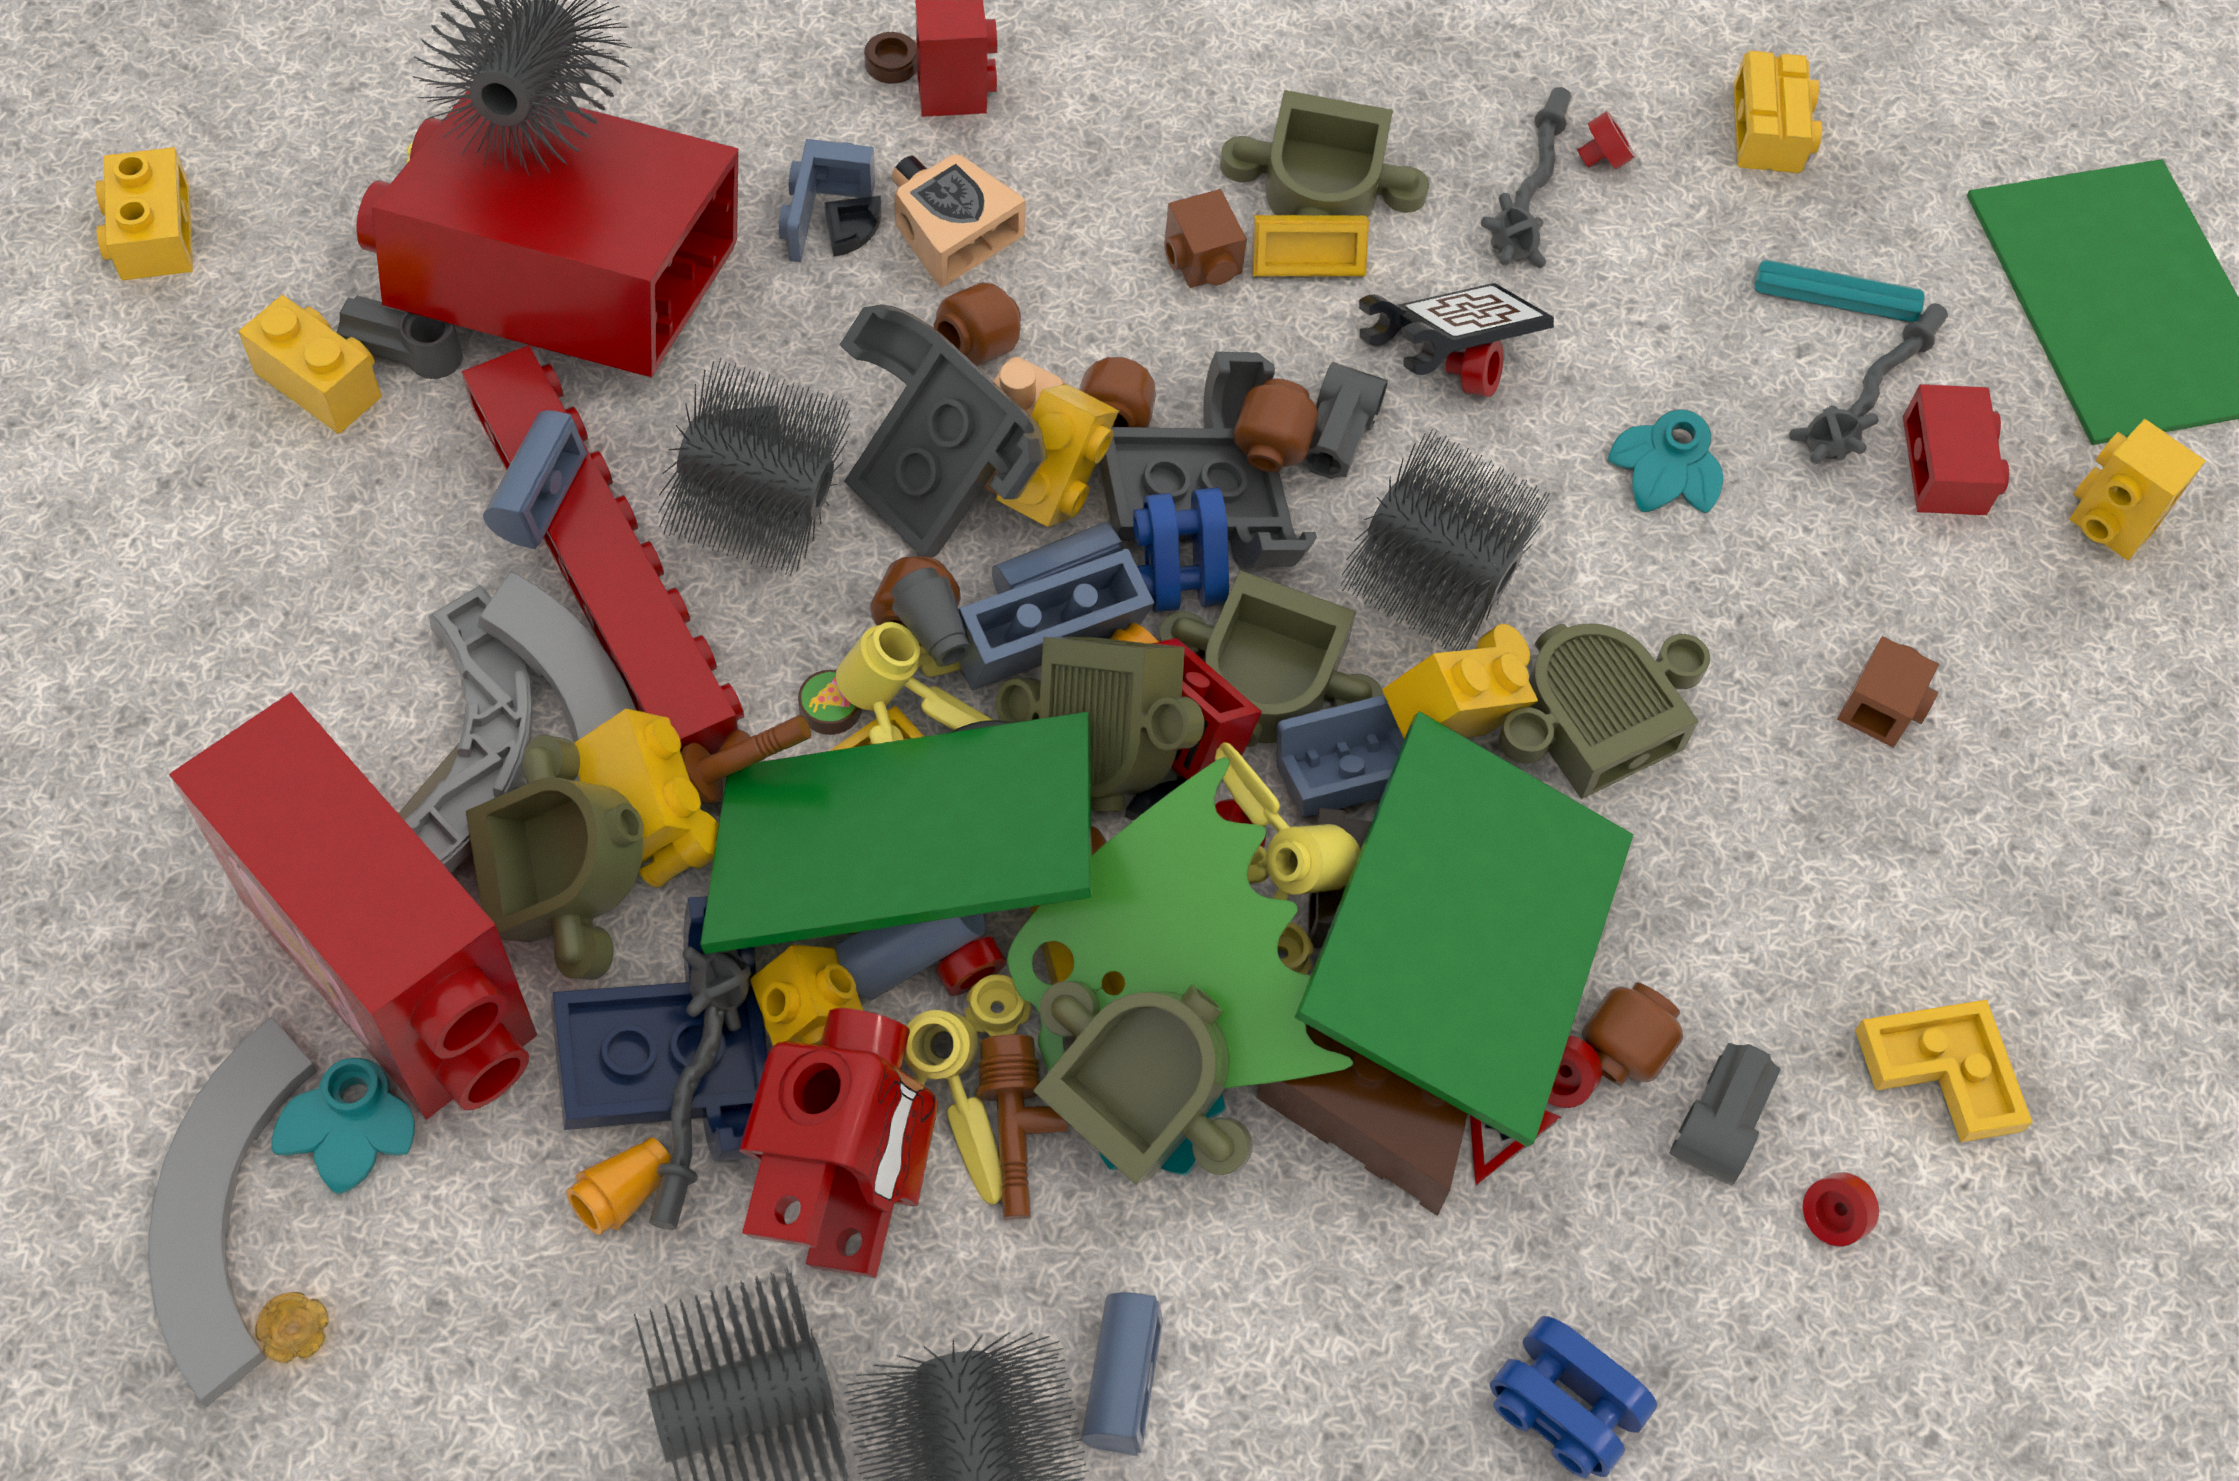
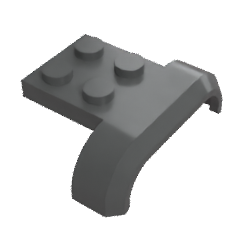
(939, 435)
(1190, 459)

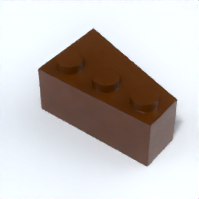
(1377, 1120)

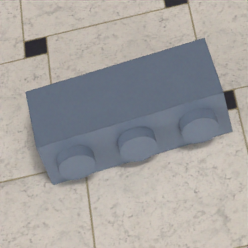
(1080, 601)

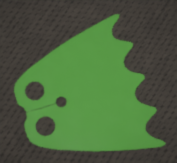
(1177, 914)

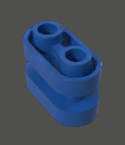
(1158, 530)
(1580, 1437)

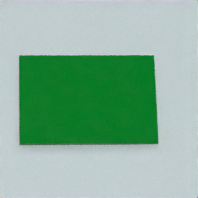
(2120, 295)
(903, 833)
(1468, 929)

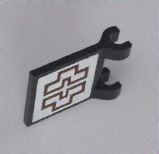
(1452, 322)

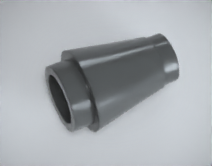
(931, 614)

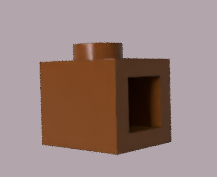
(1204, 239)
(1890, 692)

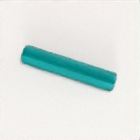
(1839, 290)

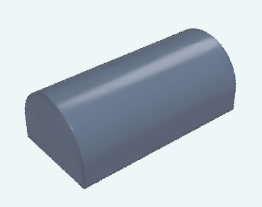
(536, 480)
(1056, 557)
(893, 954)
(1123, 1373)

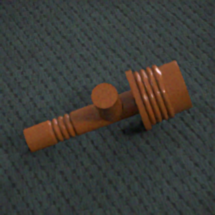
(738, 753)
(1009, 1076)

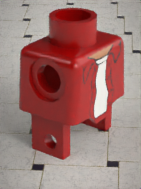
(839, 1137)

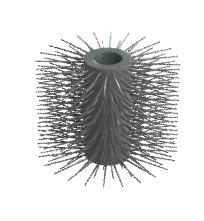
(523, 68)
(754, 467)
(1445, 542)
(747, 1393)
(967, 1419)

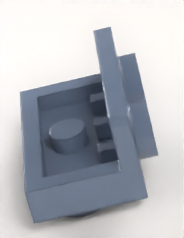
(1338, 754)

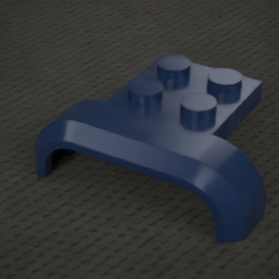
(630, 1044)

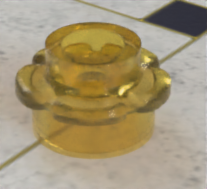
(279, 1314)

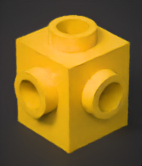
(799, 992)

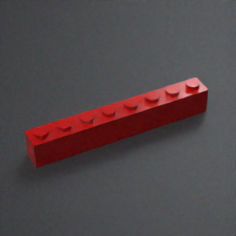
(607, 566)

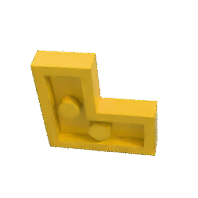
(1959, 1050)

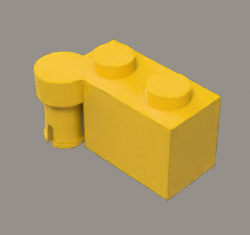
(1466, 688)
(644, 763)

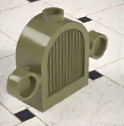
(1326, 160)
(1276, 650)
(1605, 704)
(1131, 705)
(556, 857)
(1143, 1077)

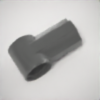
(401, 336)
(1345, 411)
(1720, 1127)

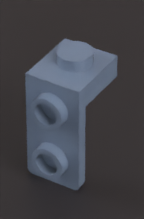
(824, 169)

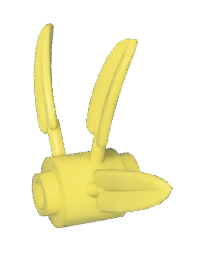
(885, 663)
(1297, 857)
(966, 1116)

